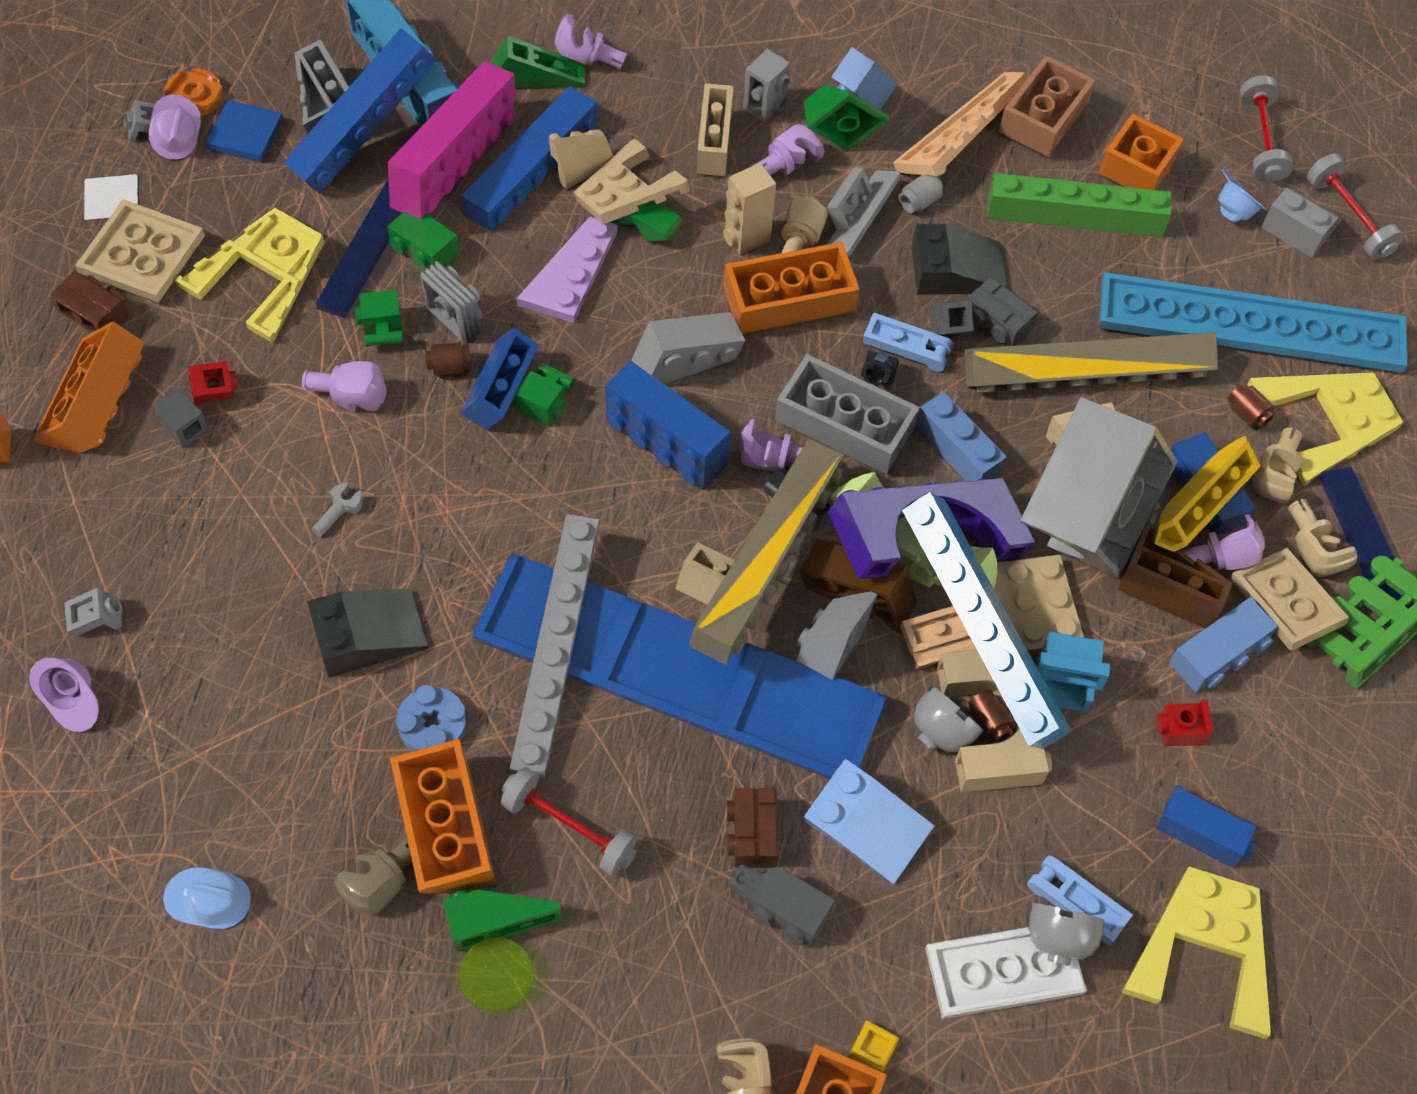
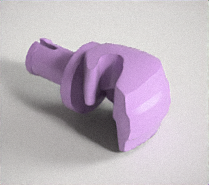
(589, 49)
(791, 149)
(350, 385)
(765, 450)
(1234, 551)

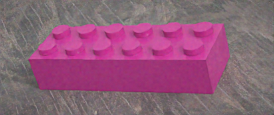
(451, 140)

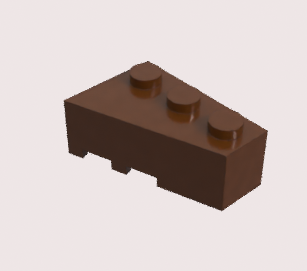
(832, 576)
(1174, 581)

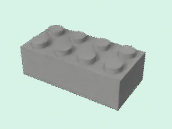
(846, 413)

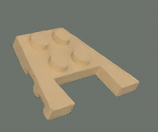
(618, 192)

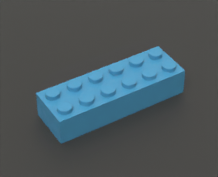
(373, 26)

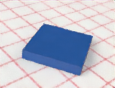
(244, 131)

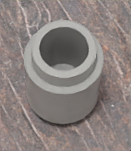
(921, 193)

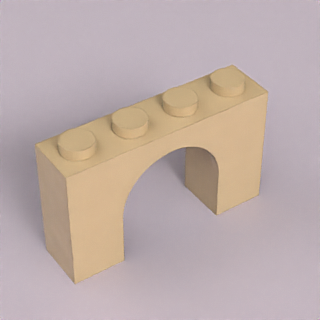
(989, 765)

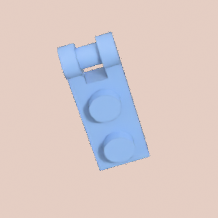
(908, 341)
(1078, 896)

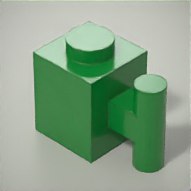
(380, 318)
(543, 394)

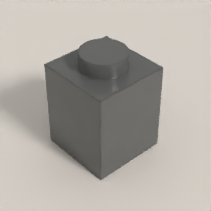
(951, 317)
(180, 418)

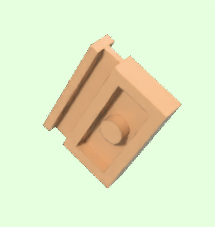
(934, 634)

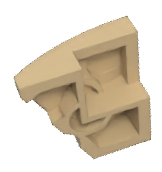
(579, 155)

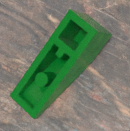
(538, 66)
(490, 915)

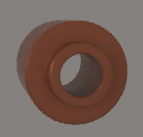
(448, 358)
(1251, 406)
(992, 716)

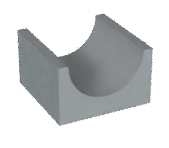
(1100, 487)

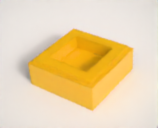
(874, 1046)

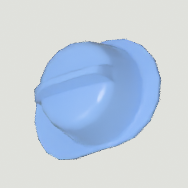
(1236, 200)
(207, 898)

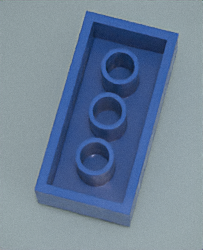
(666, 425)

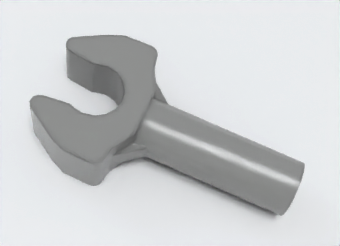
(338, 508)

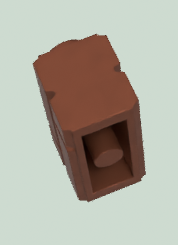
(88, 302)
(755, 827)

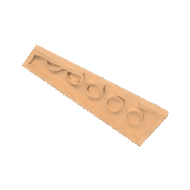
(949, 138)

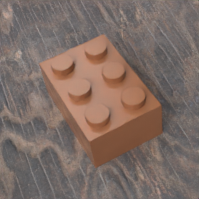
(1046, 106)

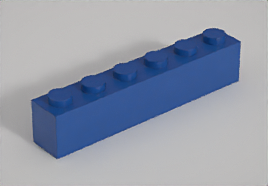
(360, 110)
(527, 160)

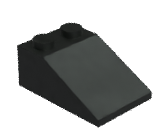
(954, 260)
(365, 628)

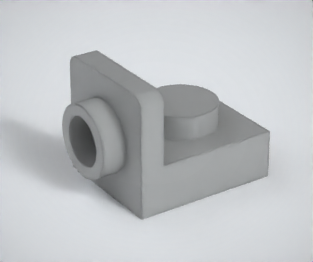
(138, 118)
(91, 611)

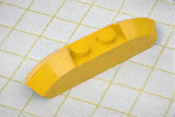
(1206, 494)

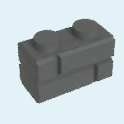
(1002, 312)

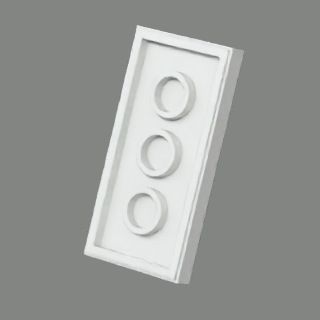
(997, 974)

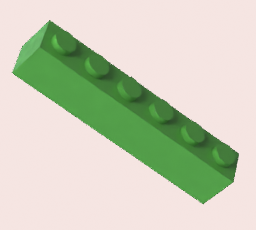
(1079, 205)

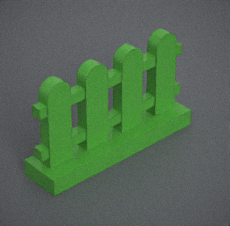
(1381, 642)

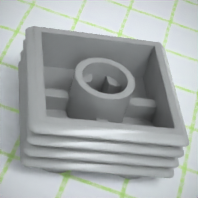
(452, 301)

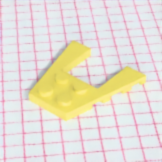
(273, 245)
(1354, 406)
(1218, 917)

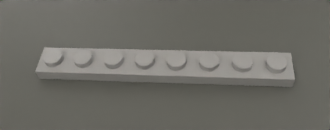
(555, 645)

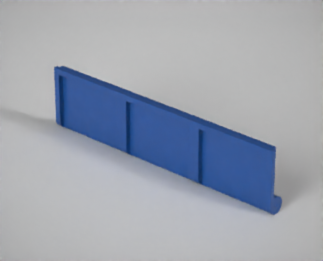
(648, 660)

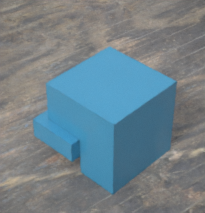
(1072, 669)

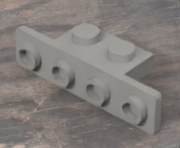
(858, 204)

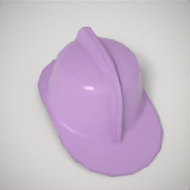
(174, 126)
(66, 692)

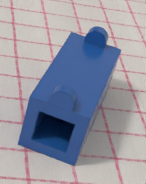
(1207, 828)

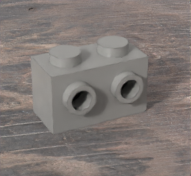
(766, 85)

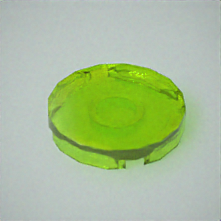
(495, 975)

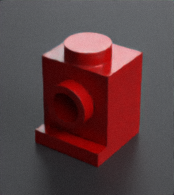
(217, 372)
(1178, 733)

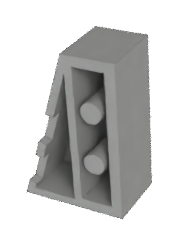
(319, 83)
(688, 345)

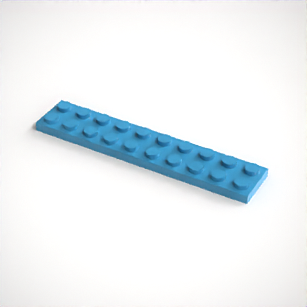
(1254, 322)

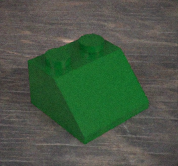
(842, 116)

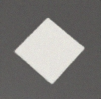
(106, 193)

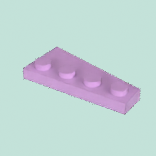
(570, 274)

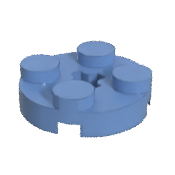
(428, 702)

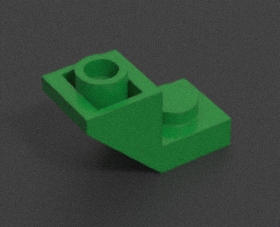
(653, 221)

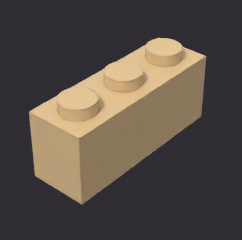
(714, 129)
(749, 209)
(703, 574)

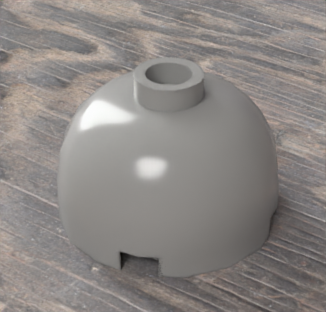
(943, 723)
(1064, 933)

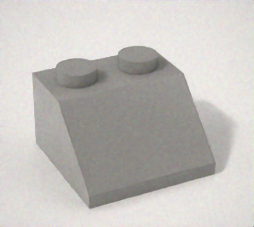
(1300, 222)
(835, 633)

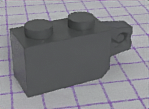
(783, 902)

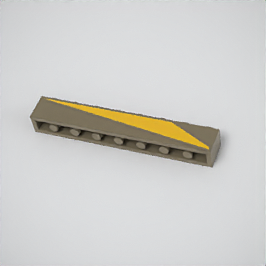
(1091, 360)
(766, 553)

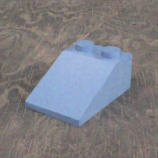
(868, 821)

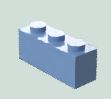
(864, 79)
(959, 440)
(1224, 645)

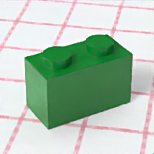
(423, 240)

